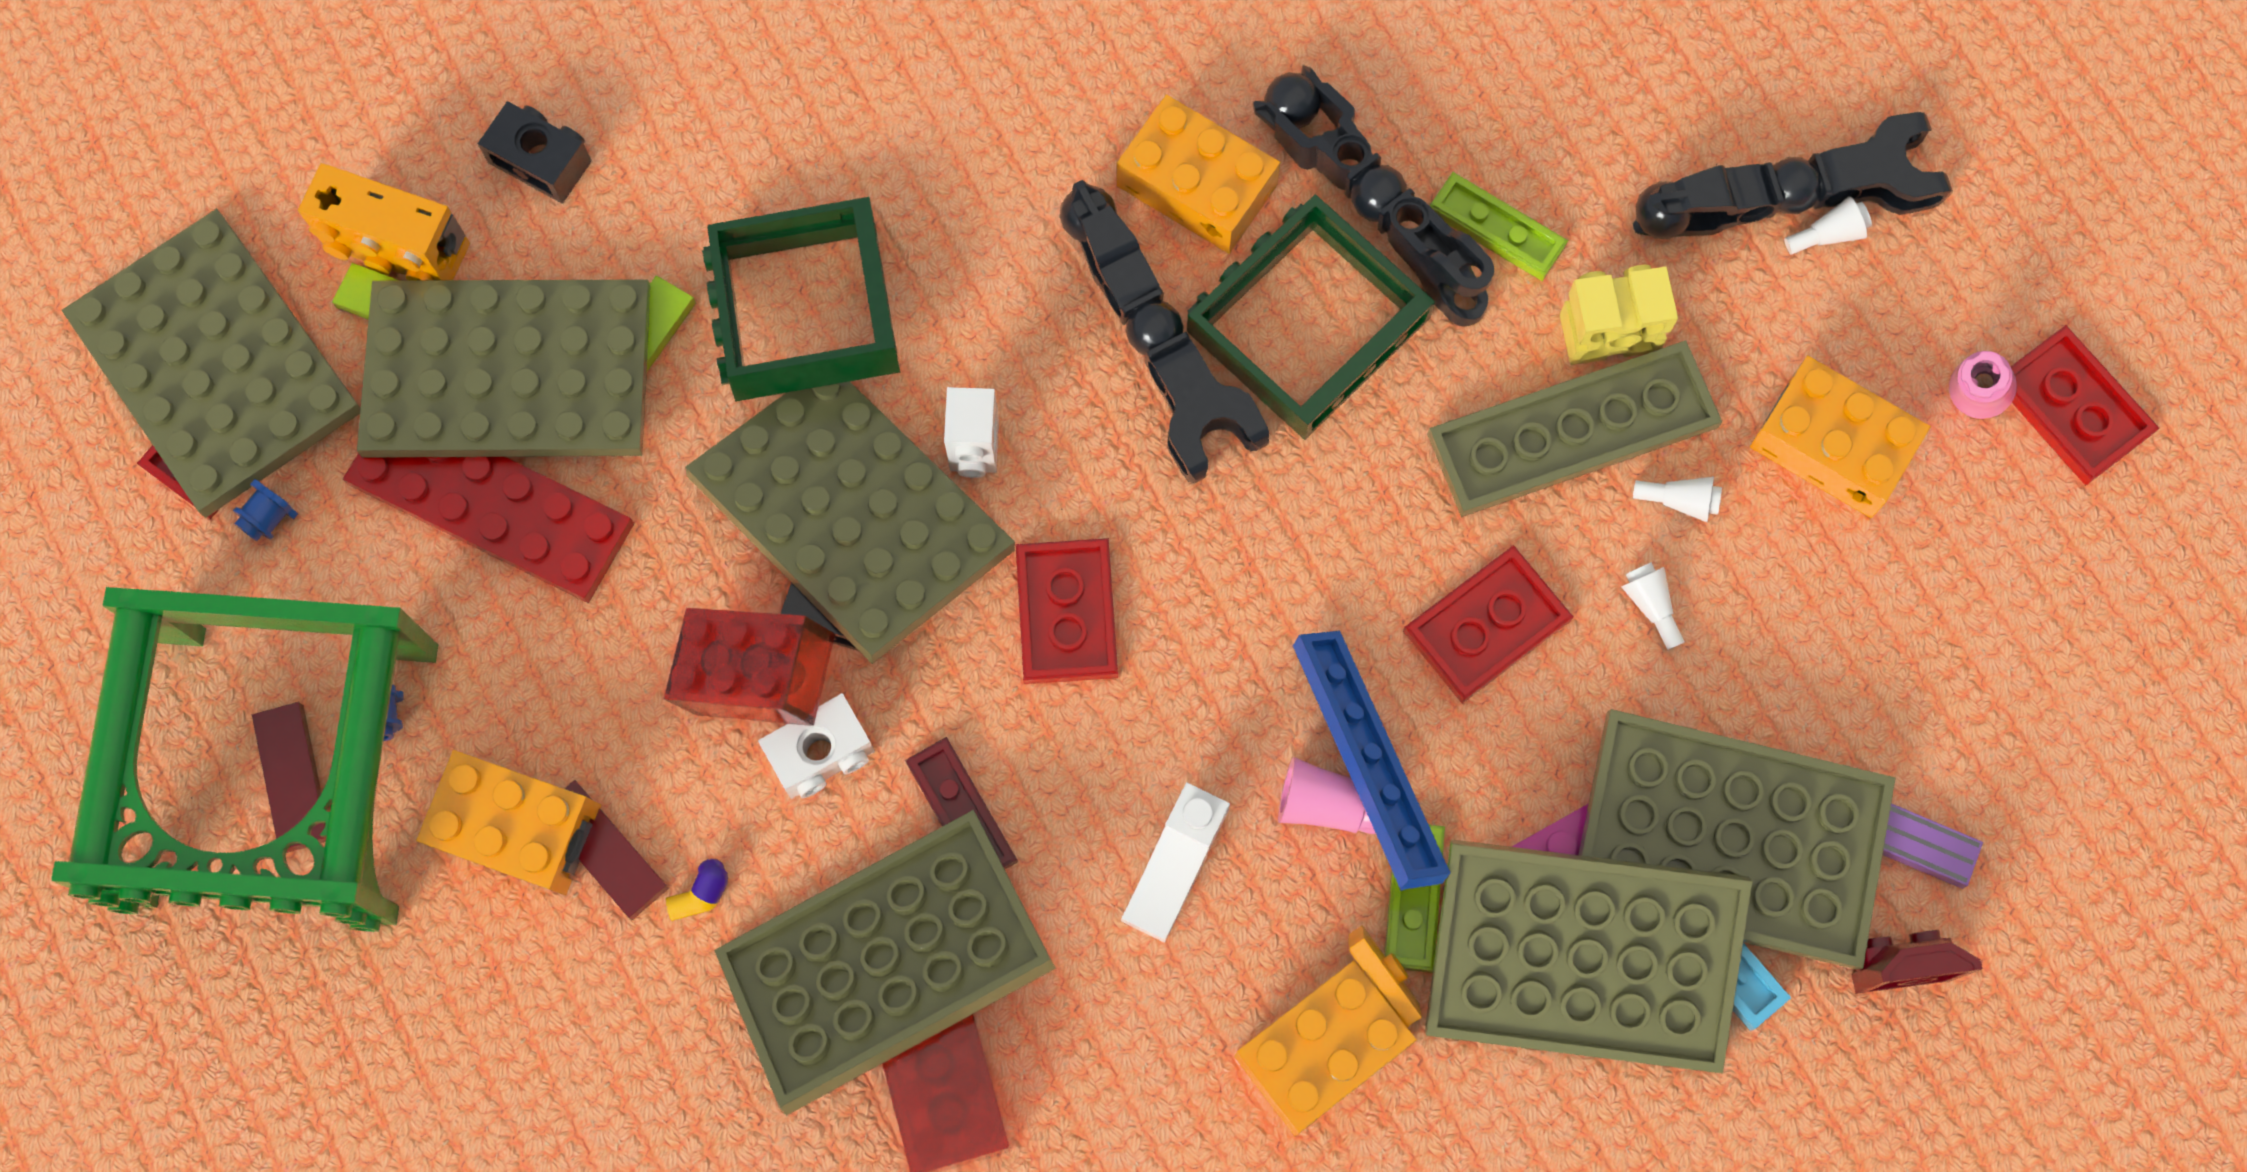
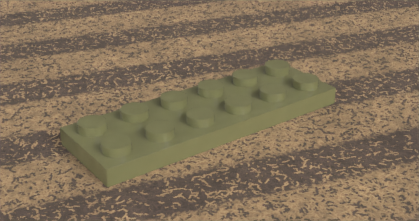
(1574, 428)

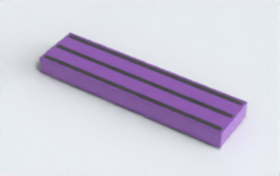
(1930, 847)

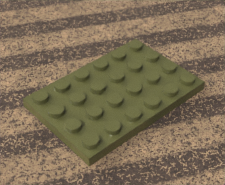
(211, 362)
(505, 368)
(851, 513)
(1729, 806)
(1587, 956)
(882, 962)

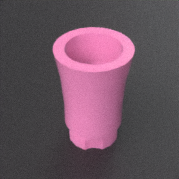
(1979, 401)
(1321, 799)

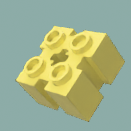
(1618, 314)

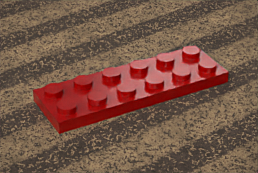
(503, 513)

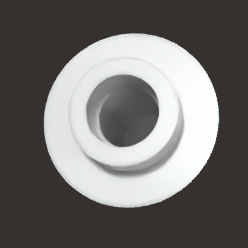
(1841, 224)
(1690, 496)
(1651, 594)

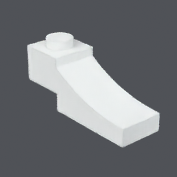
(1176, 862)

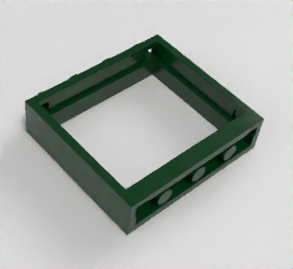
(784, 232)
(1266, 253)

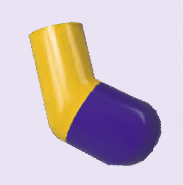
(704, 893)

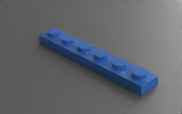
(1371, 760)

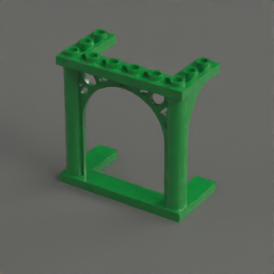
(343, 870)

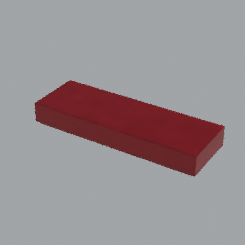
(288, 767)
(954, 794)
(618, 864)

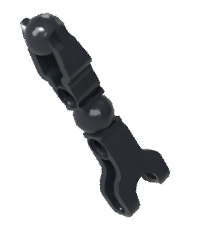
(1378, 192)
(1749, 193)
(1156, 331)

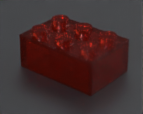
(750, 666)
(947, 1100)

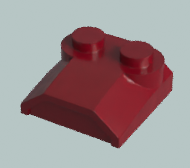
(1916, 963)

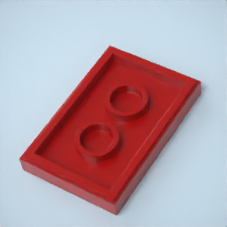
(2078, 405)
(1066, 611)
(1487, 624)

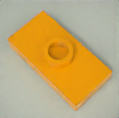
(1385, 974)

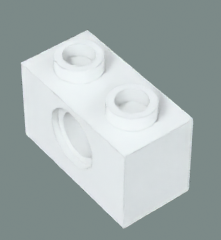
(971, 431)
(789, 746)

